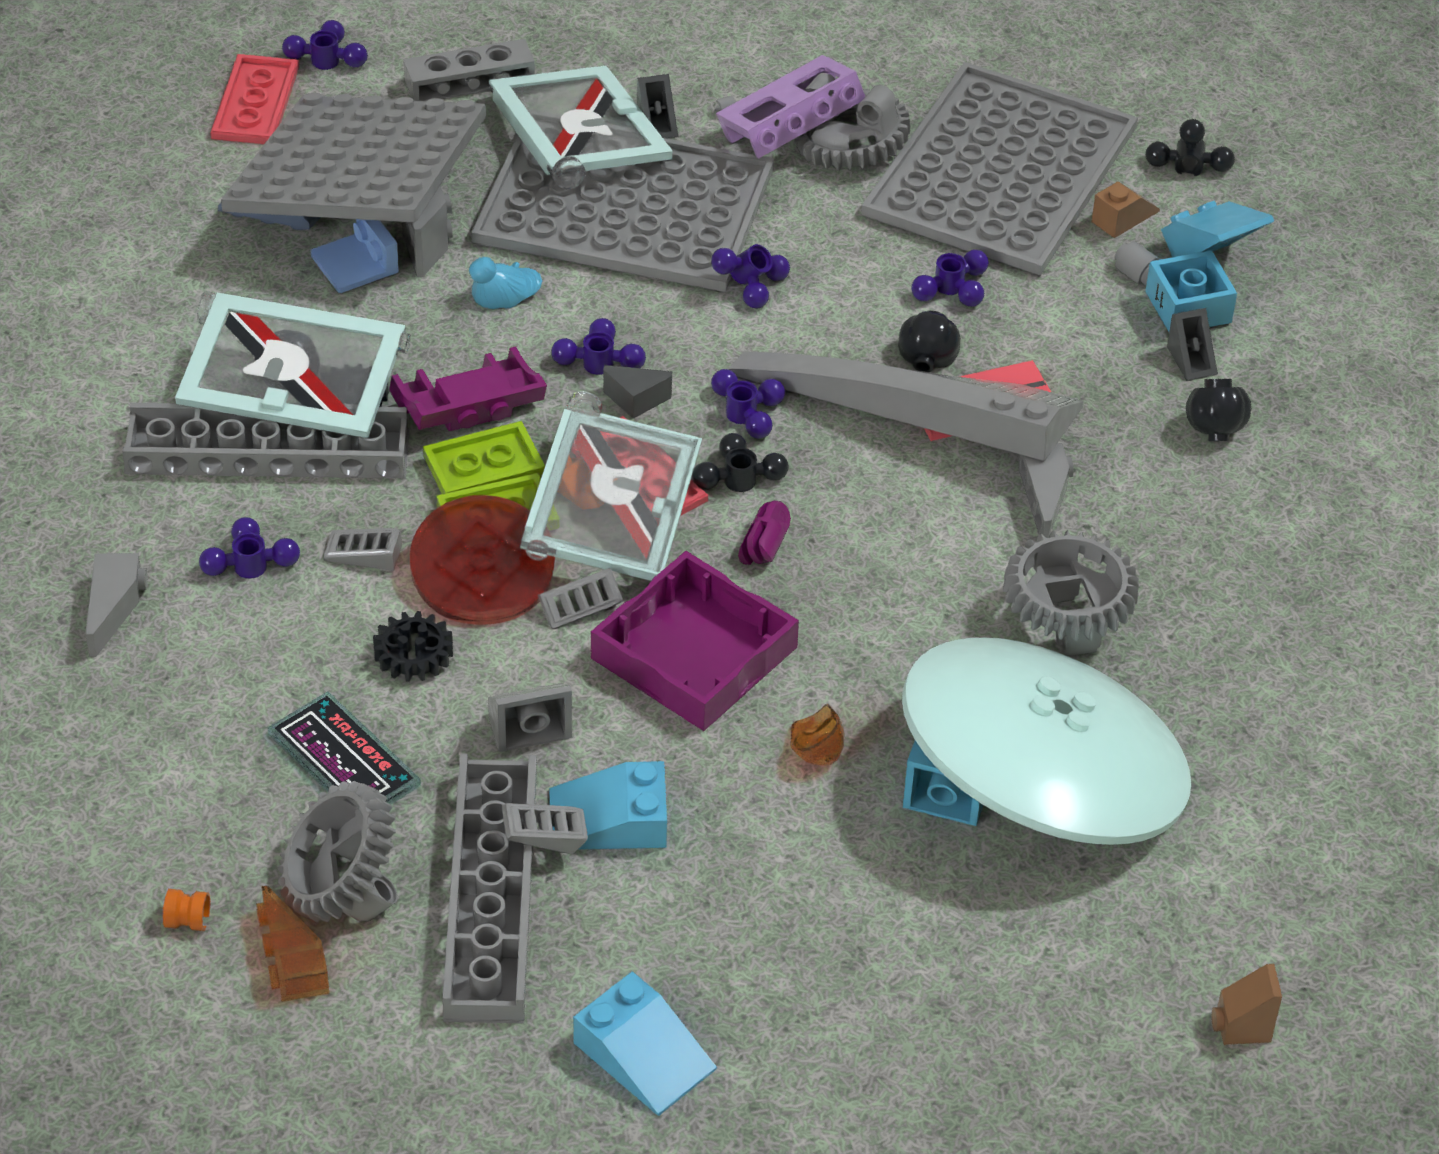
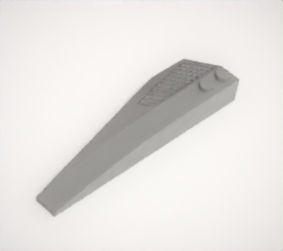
(969, 408)

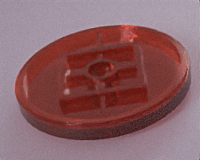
(472, 563)

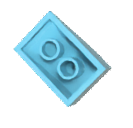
(1212, 227)
(620, 805)
(641, 1043)

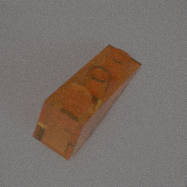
(297, 950)

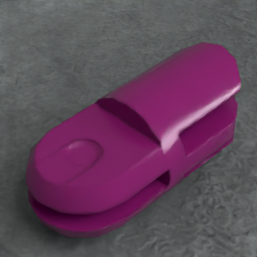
(765, 534)

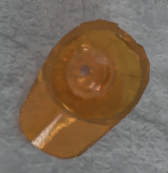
(818, 737)

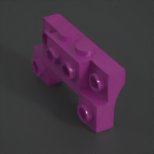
(472, 395)

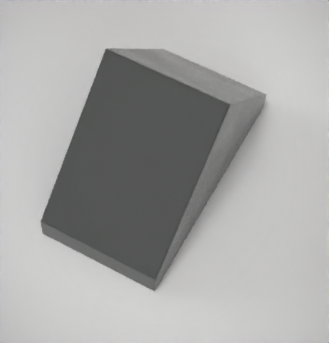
(656, 103)
(1192, 344)
(637, 388)

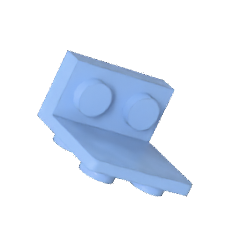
(358, 257)

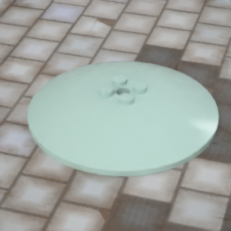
(1046, 741)

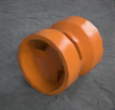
(185, 909)

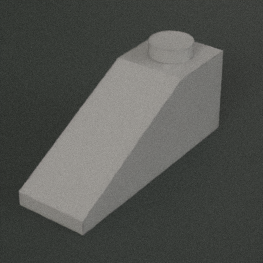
(1046, 486)
(113, 596)

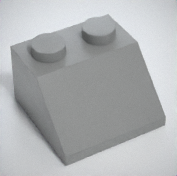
(429, 235)
(531, 716)

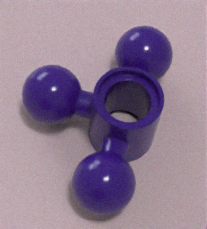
(325, 47)
(747, 269)
(950, 278)
(598, 349)
(743, 400)
(248, 552)

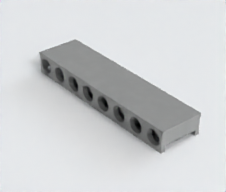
(209, 442)
(488, 896)

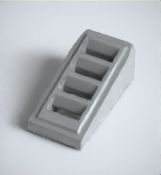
(374, 558)
(608, 587)
(568, 822)

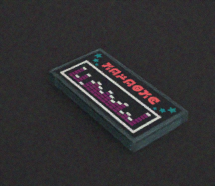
(340, 748)

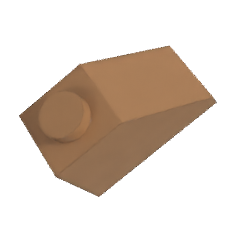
(1120, 209)
(1249, 1008)

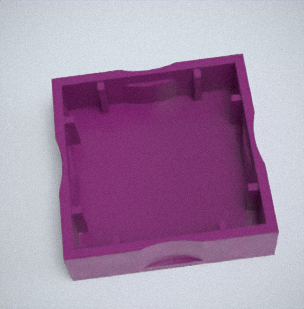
(694, 640)

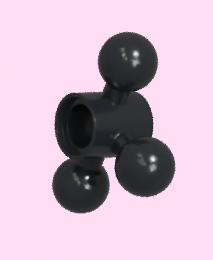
(1190, 152)
(739, 467)

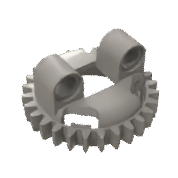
(876, 116)
(1059, 580)
(355, 828)

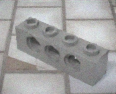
(465, 70)

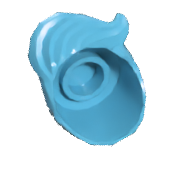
(502, 285)

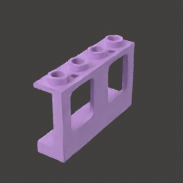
(791, 105)

